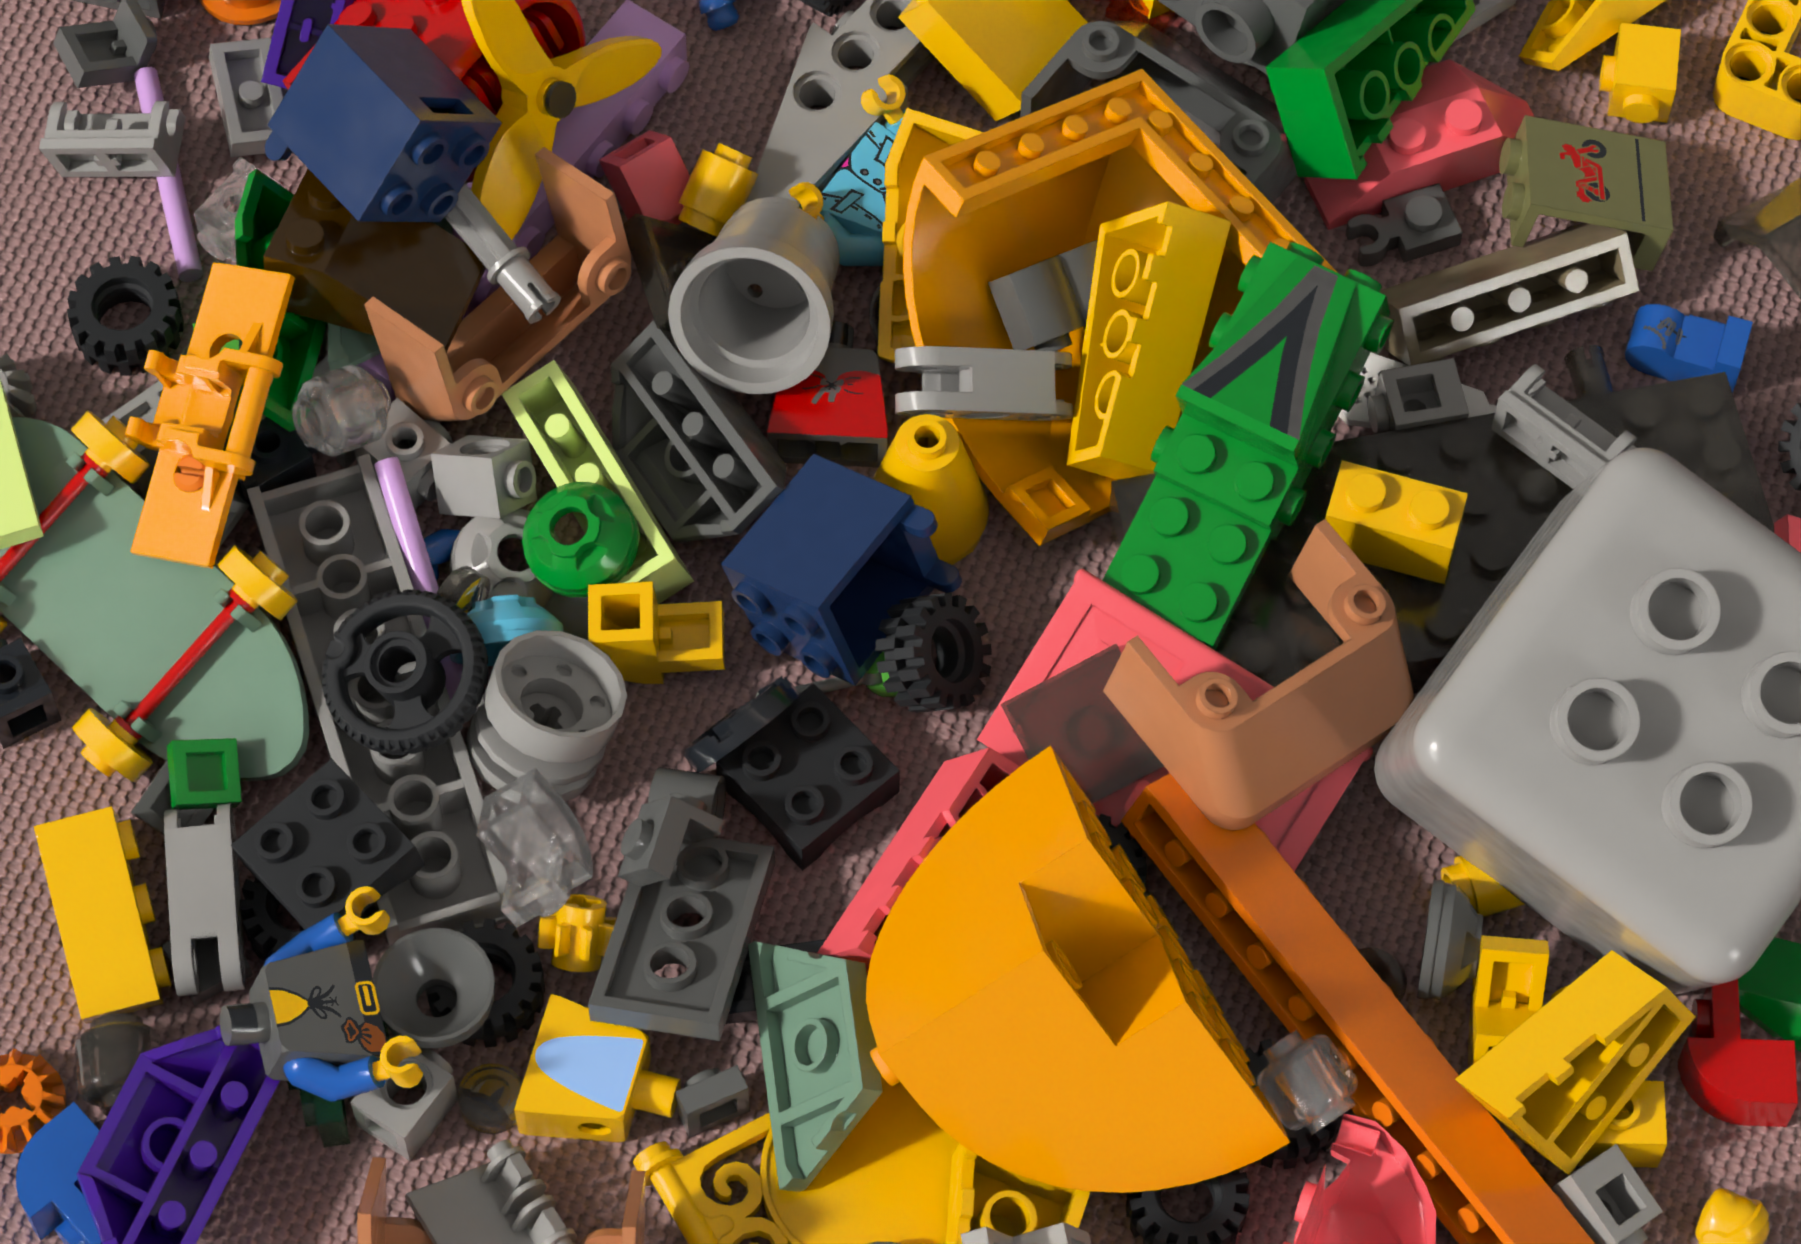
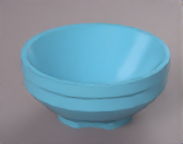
(507, 617)

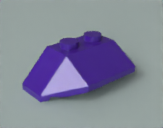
(174, 1139)

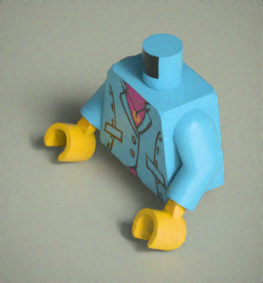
(856, 194)

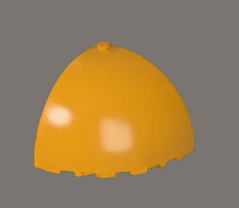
(1055, 1007)

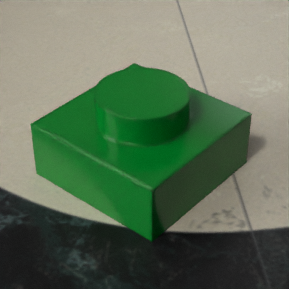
(203, 773)

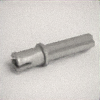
(503, 259)

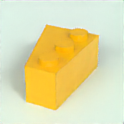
(1578, 1059)

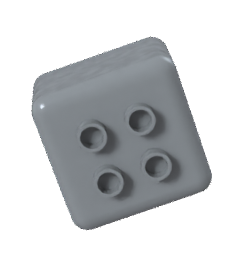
(1626, 727)

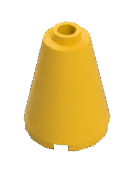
(939, 476)

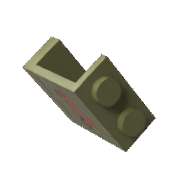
(1590, 180)

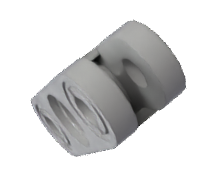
(983, 383)
(204, 898)

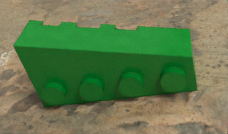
(1353, 73)

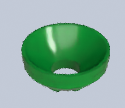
(597, 558)

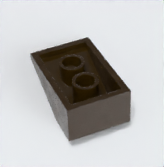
(347, 261)

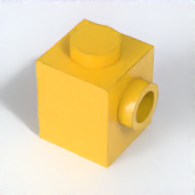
(1641, 73)
(1637, 1128)

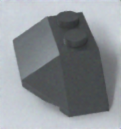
(689, 443)

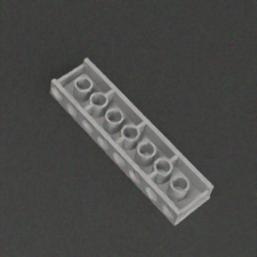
(339, 554)

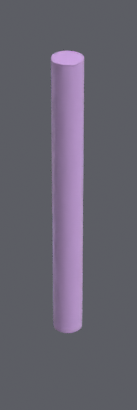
(171, 190)
(412, 545)

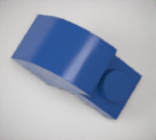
(49, 1180)

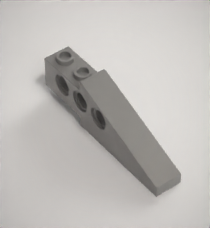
(816, 143)

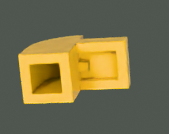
(653, 637)
(1505, 989)

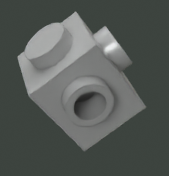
(412, 442)

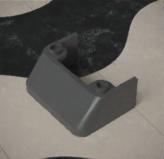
(1222, 107)

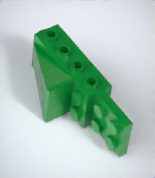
(1249, 436)

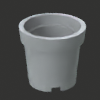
(767, 336)

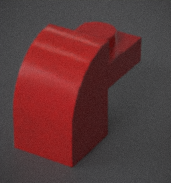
(1732, 1076)

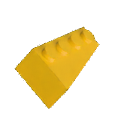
(1142, 333)

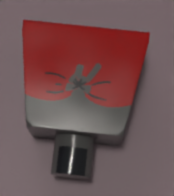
(835, 409)

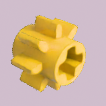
(577, 933)

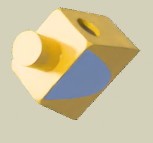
(589, 1078)

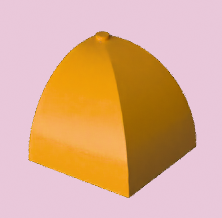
(1037, 194)

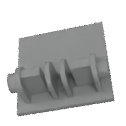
(491, 1204)

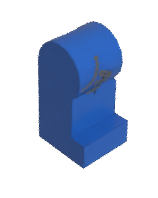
(1684, 346)

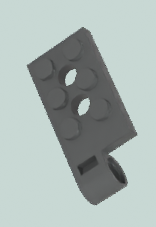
(710, 878)

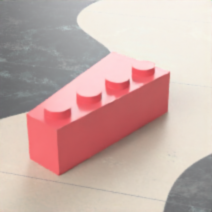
(946, 799)

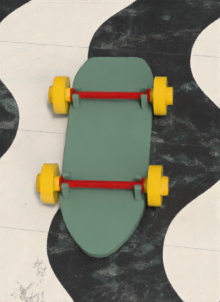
(148, 637)

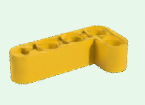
(1766, 61)

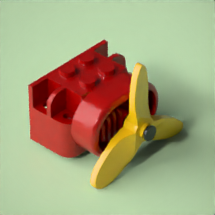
(524, 66)

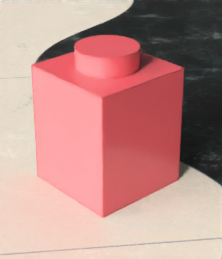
(648, 177)

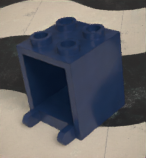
(382, 124)
(831, 566)

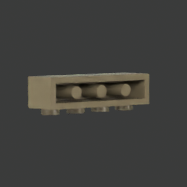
(1509, 292)

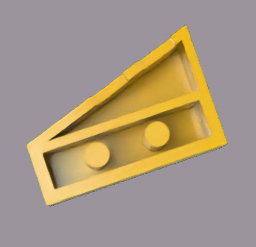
(102, 913)

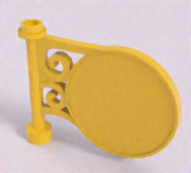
(877, 1187)

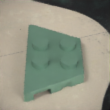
(812, 1054)

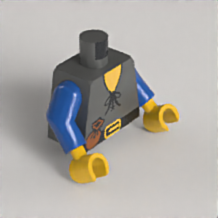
(321, 1011)

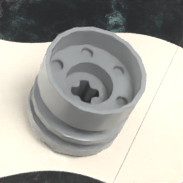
(547, 709)

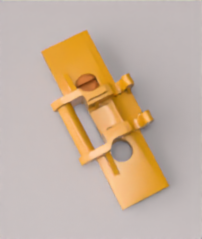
(192, 473)

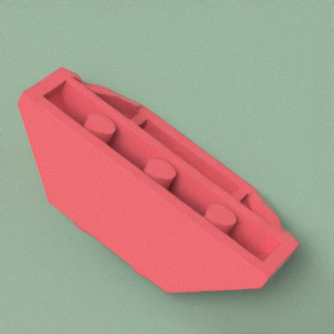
(1442, 136)

